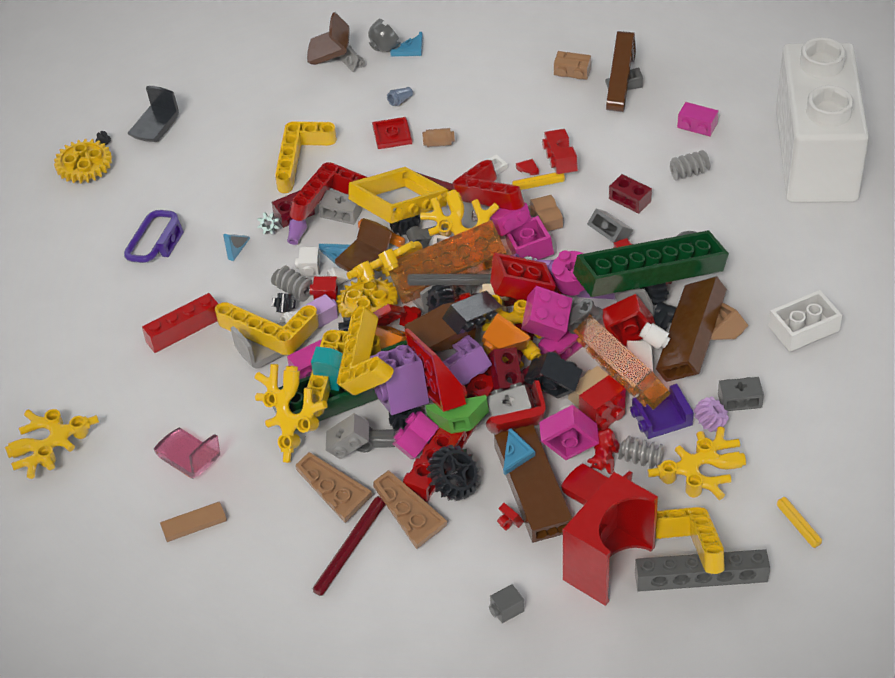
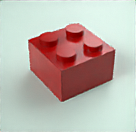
(627, 318)
(604, 402)

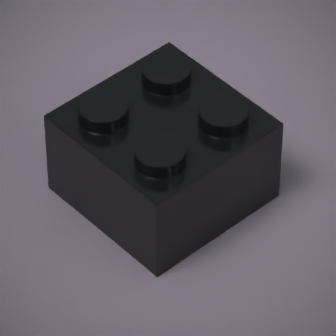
(554, 374)

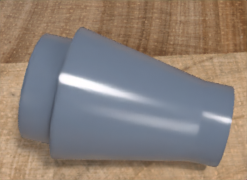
(397, 96)

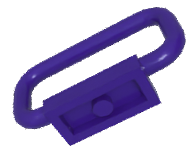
(164, 244)

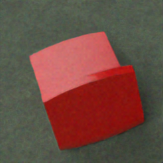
(520, 418)
(584, 482)

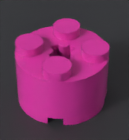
(563, 273)

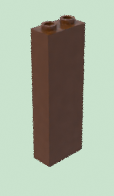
(691, 329)
(535, 488)

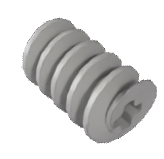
(689, 163)
(292, 282)
(641, 452)

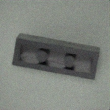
(472, 312)

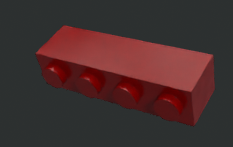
(180, 323)

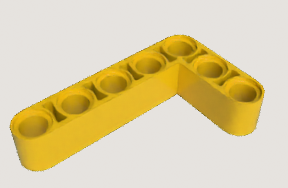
(294, 136)
(278, 338)
(357, 369)
(320, 384)
(698, 525)

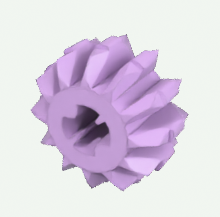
(711, 414)

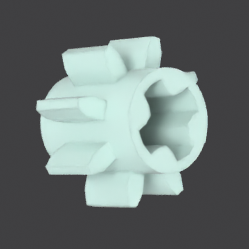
(270, 218)

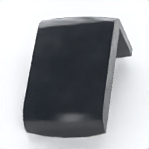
(158, 117)

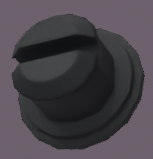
(103, 137)

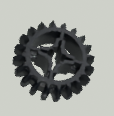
(450, 460)

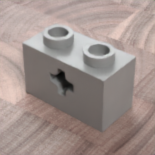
(339, 208)
(347, 436)

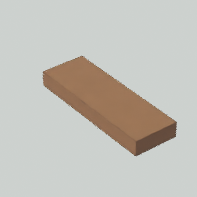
(193, 521)

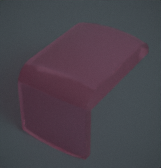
(187, 452)

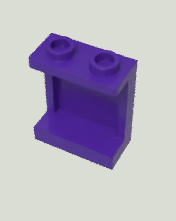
(669, 416)

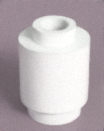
(654, 335)

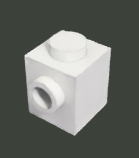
(308, 261)

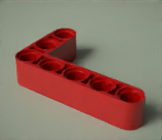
(325, 178)
(480, 185)

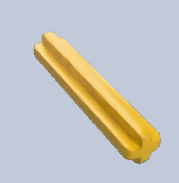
(540, 180)
(799, 522)

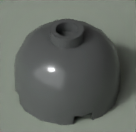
(382, 37)

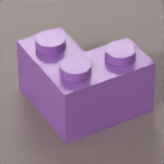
(467, 360)

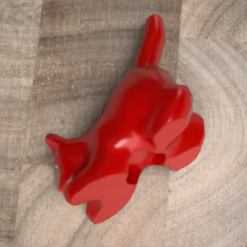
(604, 450)

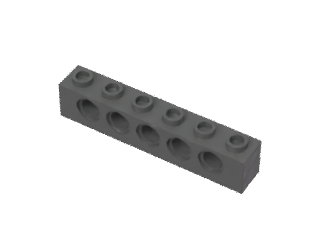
(688, 571)

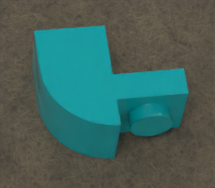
(327, 363)

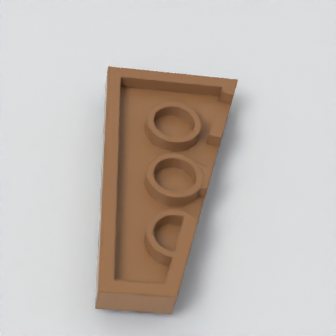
(334, 487)
(411, 512)

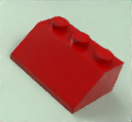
(518, 276)

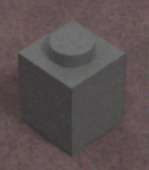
(506, 603)

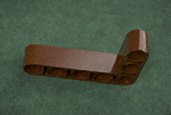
(623, 56)

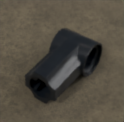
(664, 315)

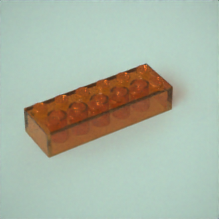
(460, 254)
(621, 363)

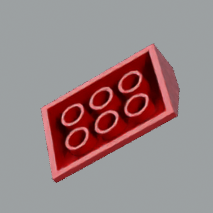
(440, 382)

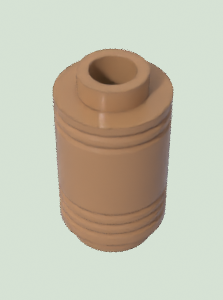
(438, 137)

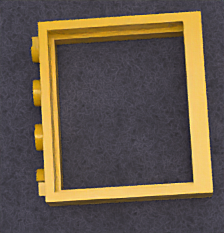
(364, 193)

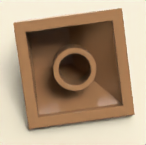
(728, 324)

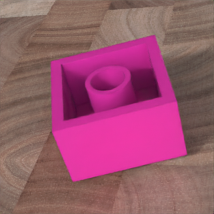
(530, 240)
(546, 313)
(569, 432)

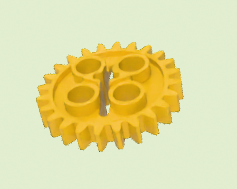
(83, 161)
(376, 292)

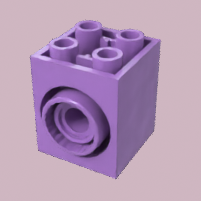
(407, 385)

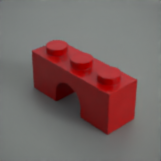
(559, 153)

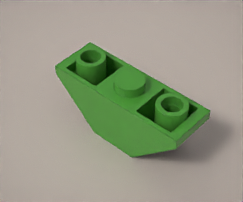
(460, 418)

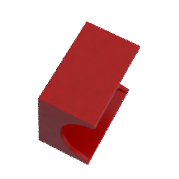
(612, 520)

